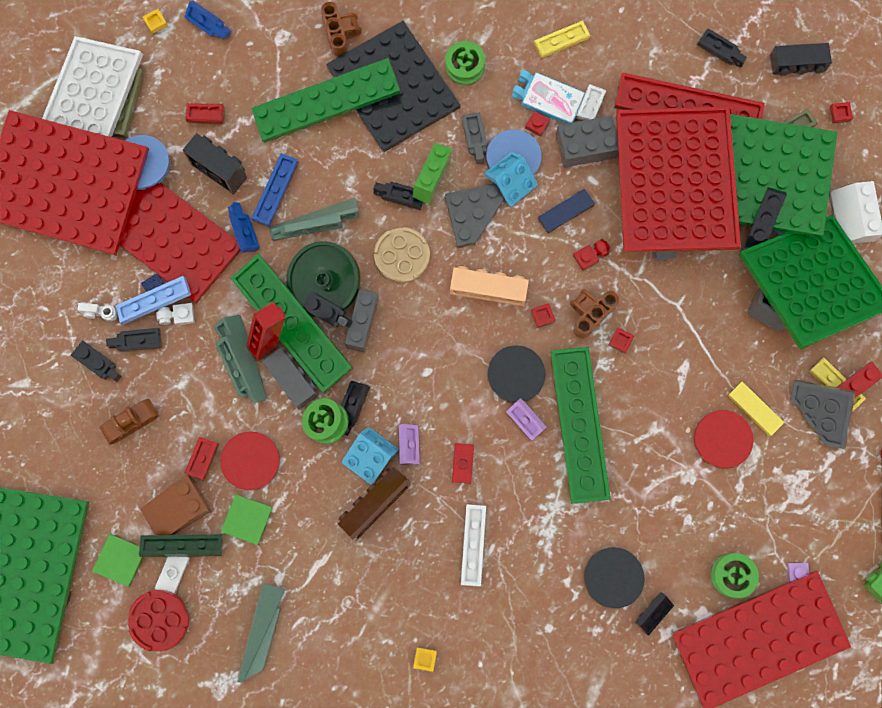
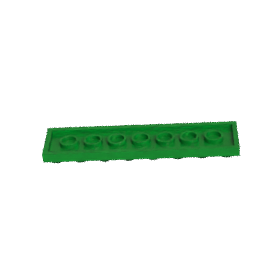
(325, 100)
(299, 331)
(580, 425)

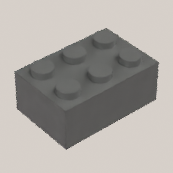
(587, 141)

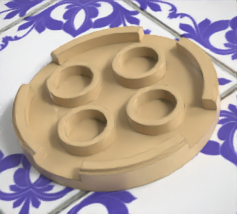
(402, 255)

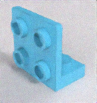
(512, 177)
(369, 455)

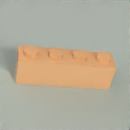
(489, 286)

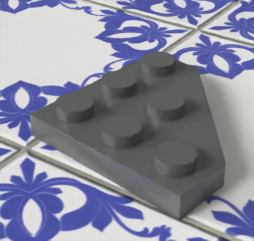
(472, 212)
(825, 410)

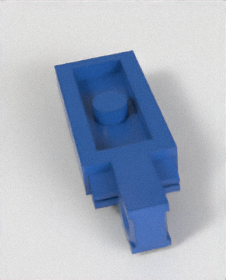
(206, 20)
(243, 228)

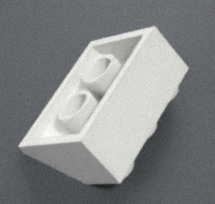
(857, 211)

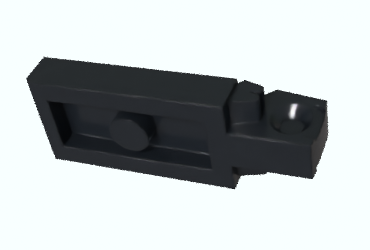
(721, 48)
(397, 194)
(326, 310)
(136, 340)
(95, 361)
(354, 402)

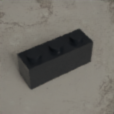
(800, 58)

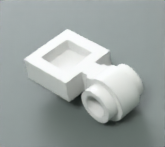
(93, 310)
(181, 314)

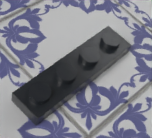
(765, 217)

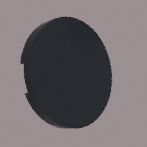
(516, 373)
(614, 578)

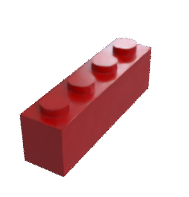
(265, 330)

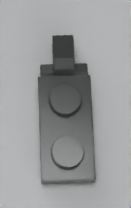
(475, 136)

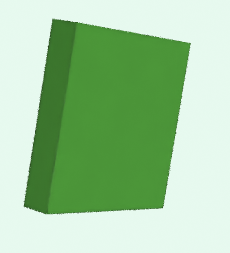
(246, 519)
(118, 560)

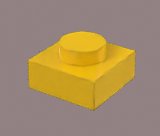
(155, 21)
(425, 659)

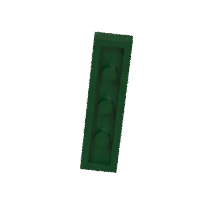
(180, 545)

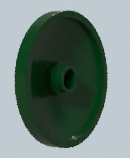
(326, 271)

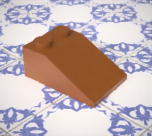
(176, 507)

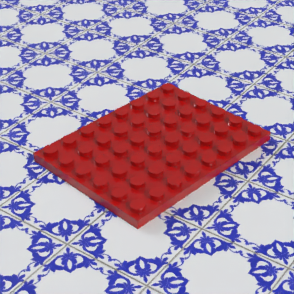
(677, 180)
(67, 181)

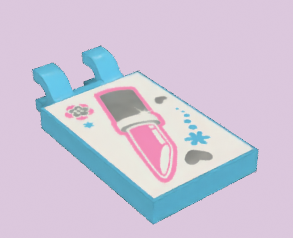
(548, 97)

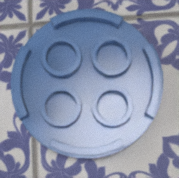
(515, 141)
(157, 161)

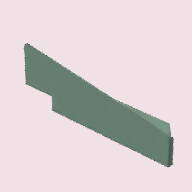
(317, 221)
(238, 359)
(261, 631)

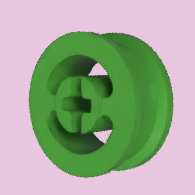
(465, 52)
(317, 415)
(751, 576)

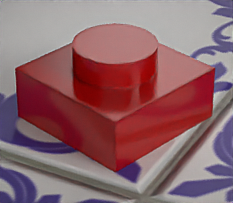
(841, 112)
(537, 123)
(543, 315)
(621, 340)

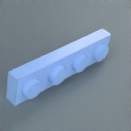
(153, 300)

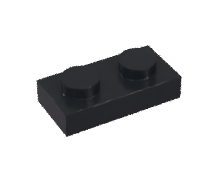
(654, 613)

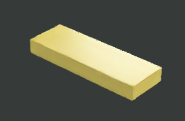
(562, 39)
(829, 376)
(755, 409)

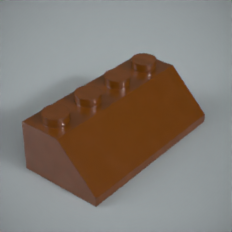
(374, 504)

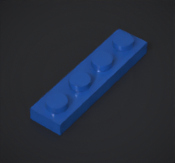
(275, 190)

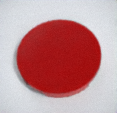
(723, 439)
(250, 461)
(158, 620)

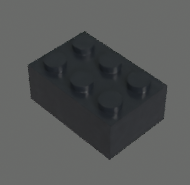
(215, 163)

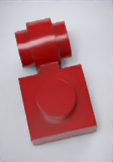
(587, 256)

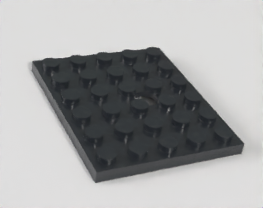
(423, 91)

